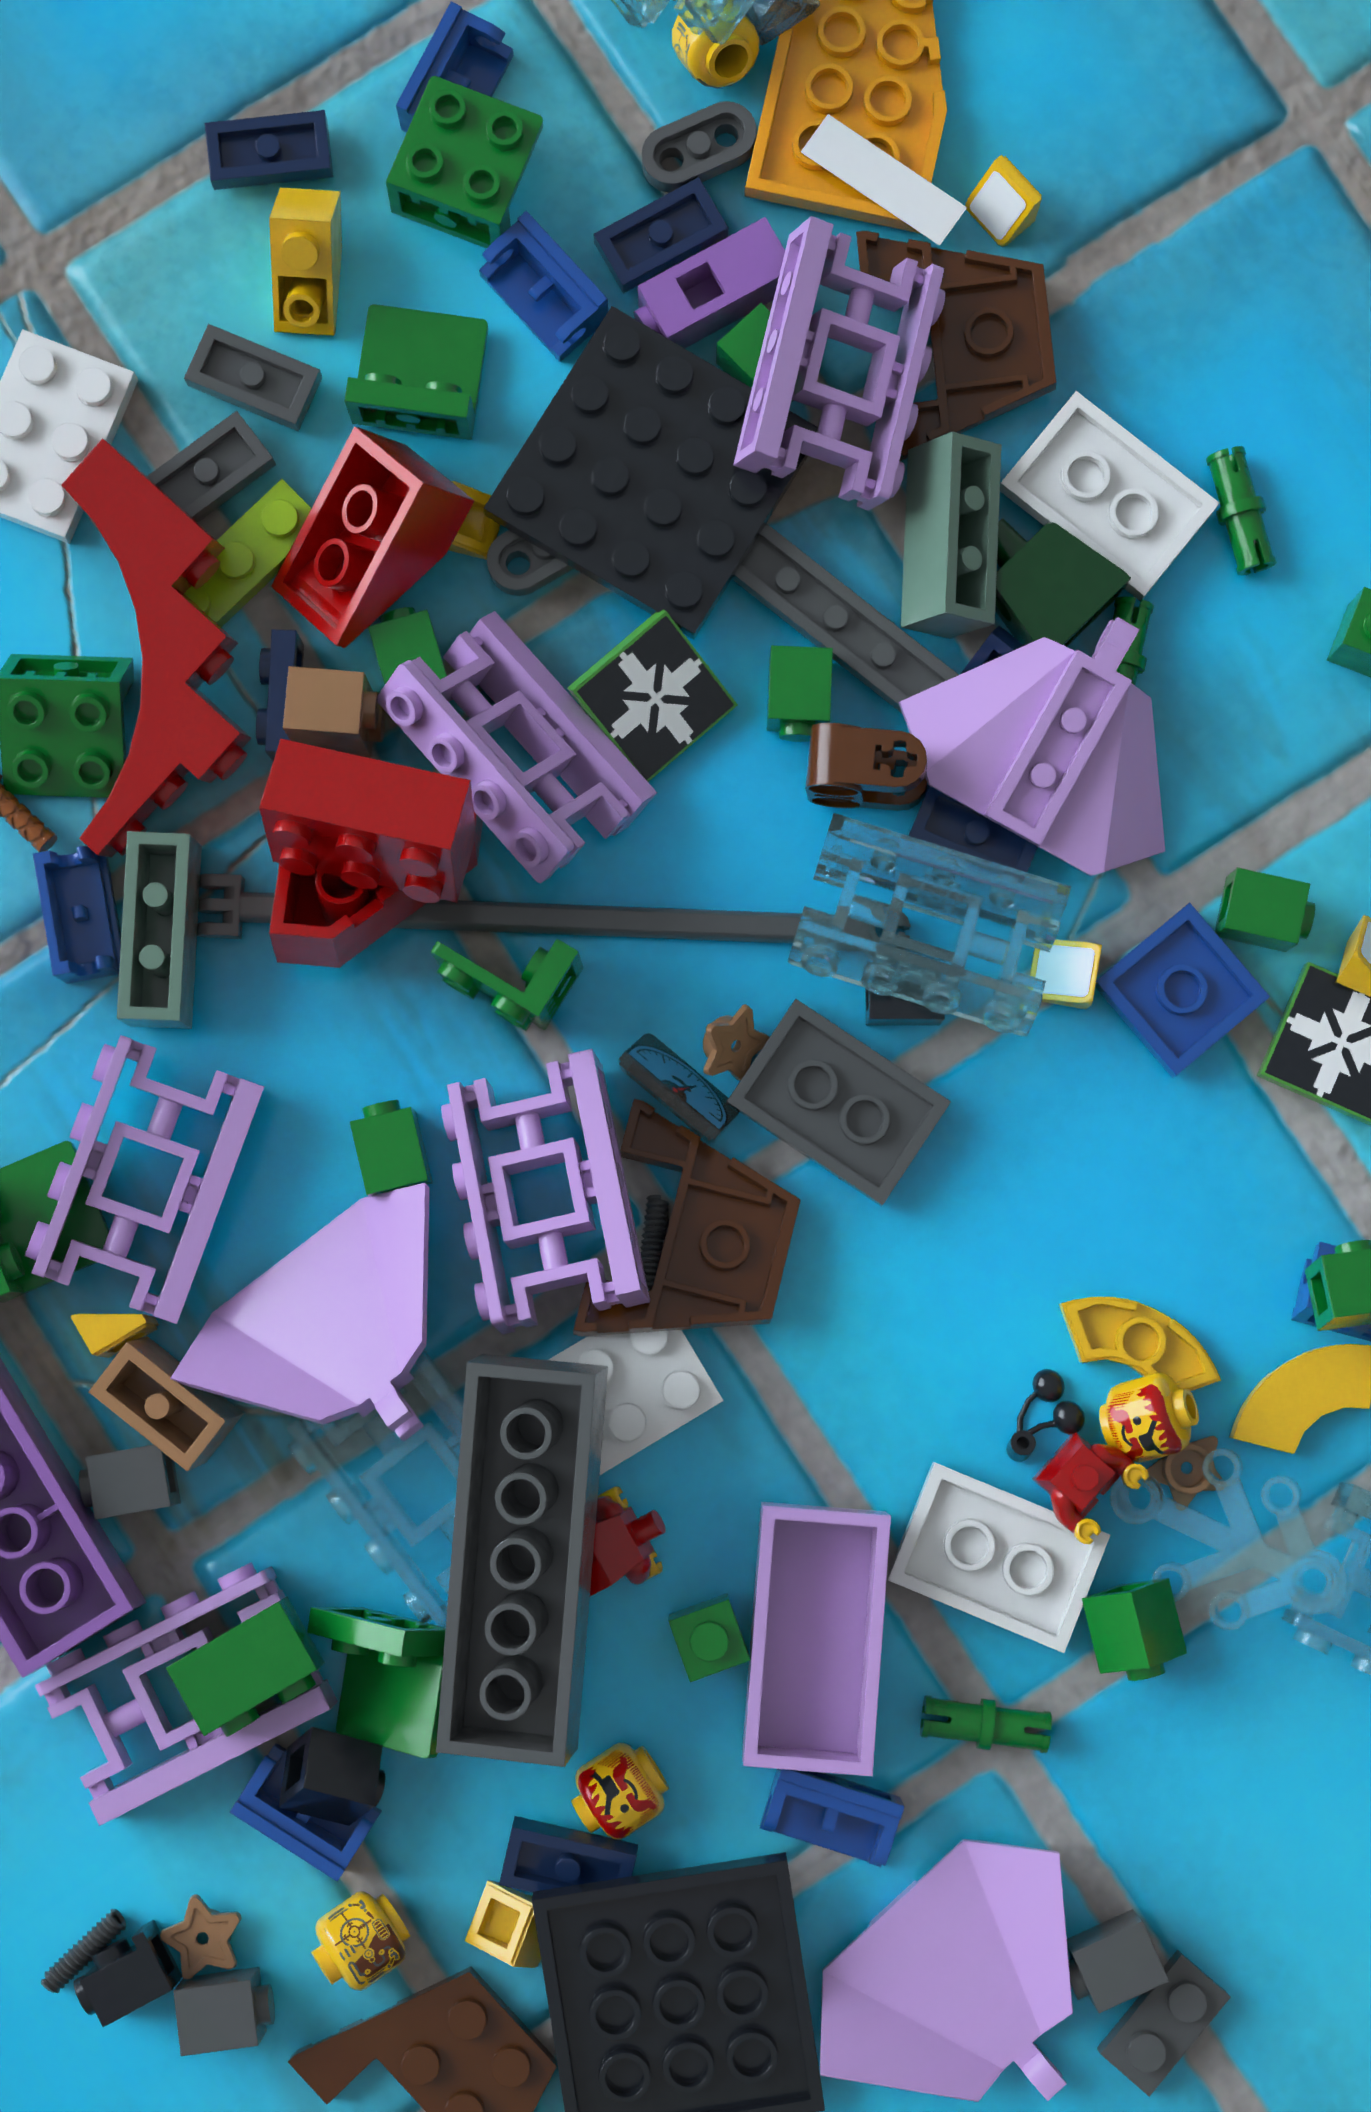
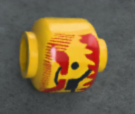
(1148, 1417)
(619, 1791)

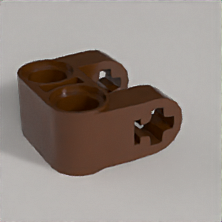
(858, 764)

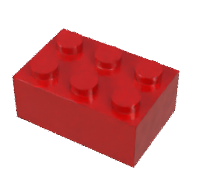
(368, 821)

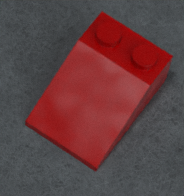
(369, 535)

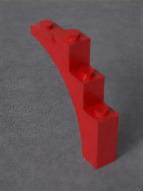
(181, 646)

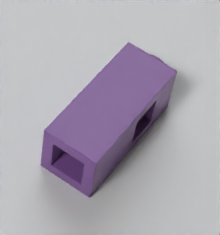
(713, 286)

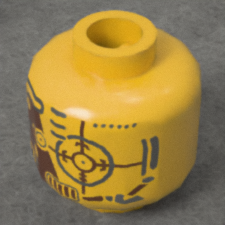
(715, 63)
(360, 1941)

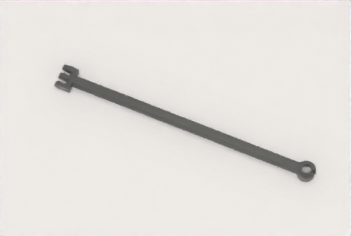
(538, 918)

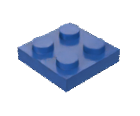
(1181, 990)

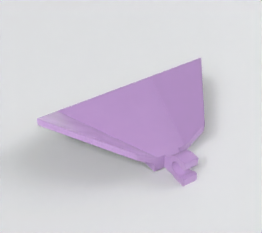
(1050, 749)
(329, 1321)
(954, 1978)

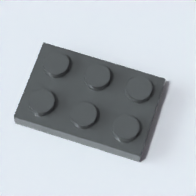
(838, 1102)

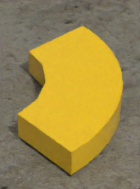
(1138, 1338)
(1302, 1392)

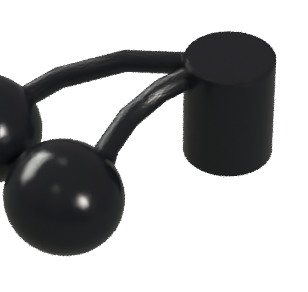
(1066, 1415)

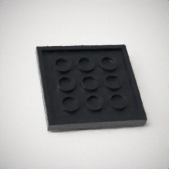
(640, 475)
(680, 1991)

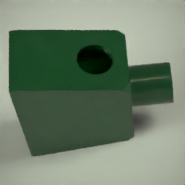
(1052, 584)

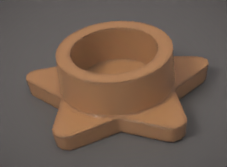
(719, 1039)
(1186, 1486)
(219, 1930)

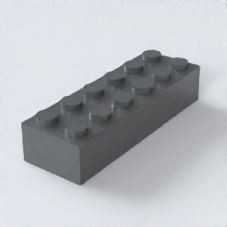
(521, 1559)

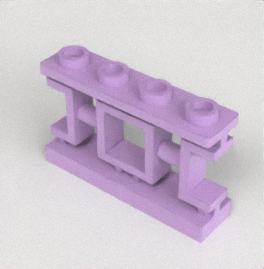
(794, 355)
(541, 720)
(590, 1181)
(189, 1194)
(160, 1645)

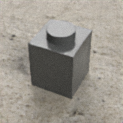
(128, 1482)
(1114, 1962)
(222, 2011)

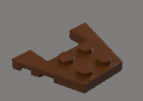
(988, 341)
(721, 1242)
(445, 2045)

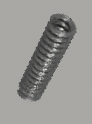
(653, 1236)
(82, 1951)

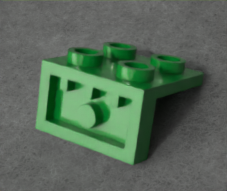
(462, 162)
(418, 372)
(63, 724)
(546, 976)
(25, 1202)
(388, 1676)

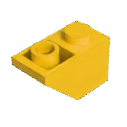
(306, 260)

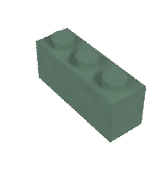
(951, 535)
(159, 930)

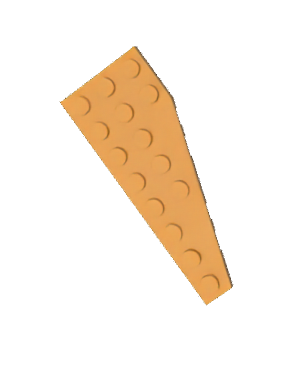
(870, 70)

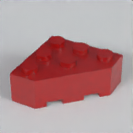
(330, 921)

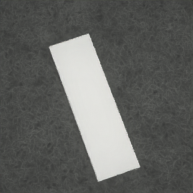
(883, 179)

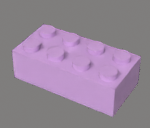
(816, 1639)

